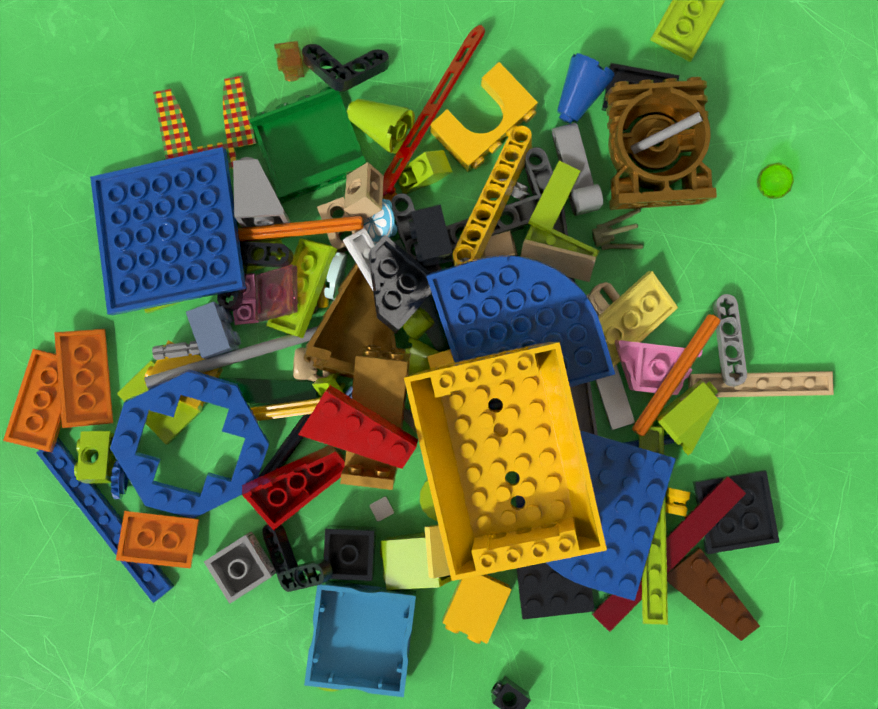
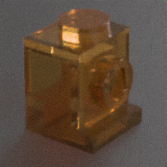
(290, 60)

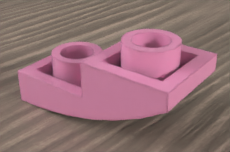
(246, 312)

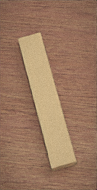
(771, 384)

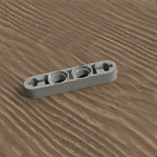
(730, 340)

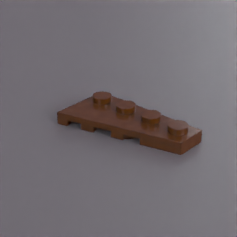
(707, 589)

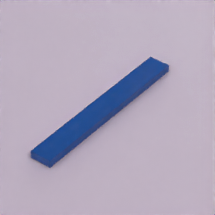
(102, 517)

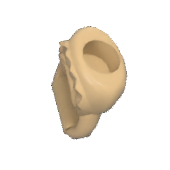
(598, 301)
(304, 370)

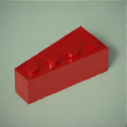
(355, 428)
(291, 487)

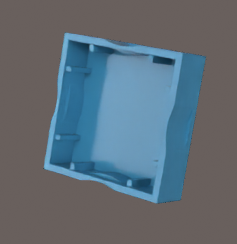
(360, 638)

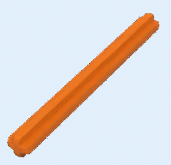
(301, 228)
(676, 375)

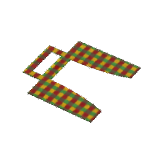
(236, 121)

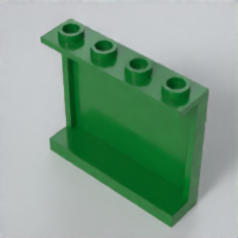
(308, 144)

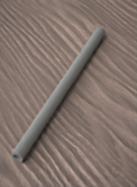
(231, 357)

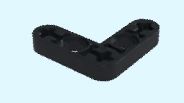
(372, 62)
(247, 253)
(277, 542)

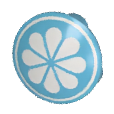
(381, 223)

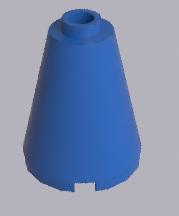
(582, 87)

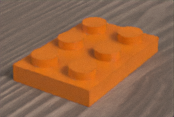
(157, 539)

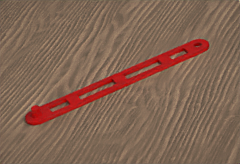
(431, 109)

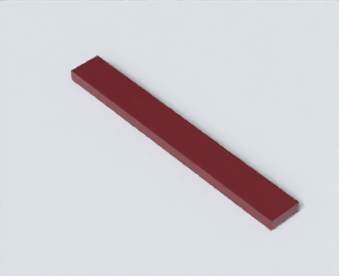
(678, 544)

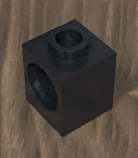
(520, 700)

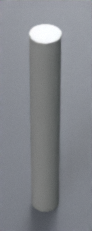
(666, 133)

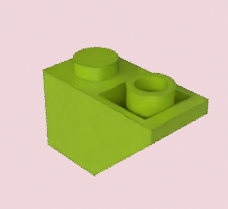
(424, 171)

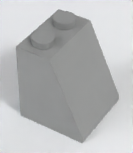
(254, 196)

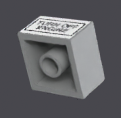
(240, 567)

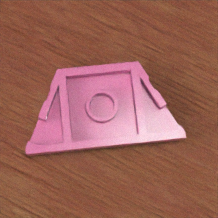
(648, 364)

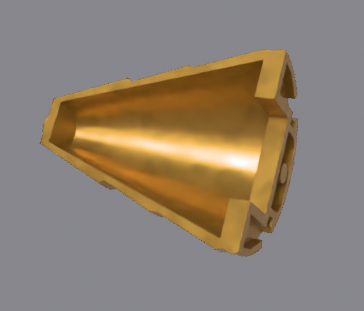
(348, 327)

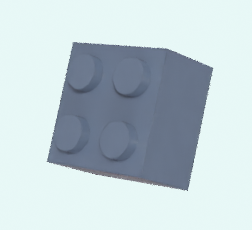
(213, 330)

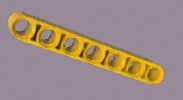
(494, 189)

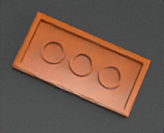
(83, 378)
(37, 409)

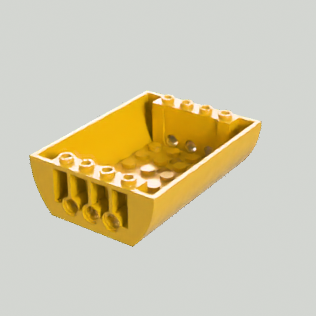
(470, 461)

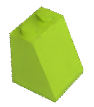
(407, 563)

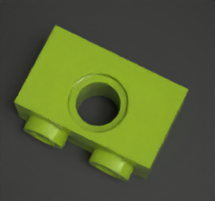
(89, 444)

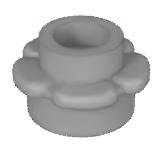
(520, 191)

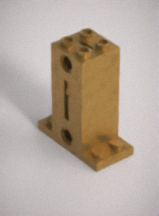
(382, 389)

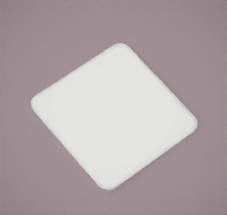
(381, 509)

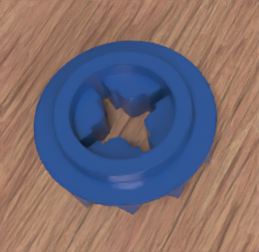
(119, 481)

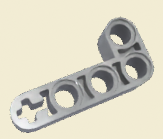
(584, 196)

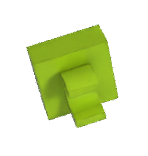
(322, 384)

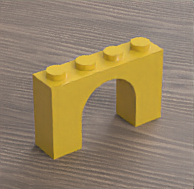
(472, 147)

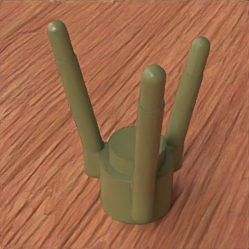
(603, 235)

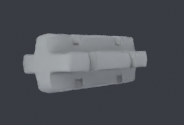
(175, 350)

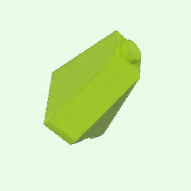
(689, 414)

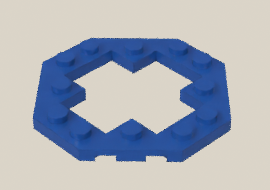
(164, 400)

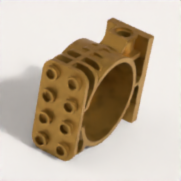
(677, 102)

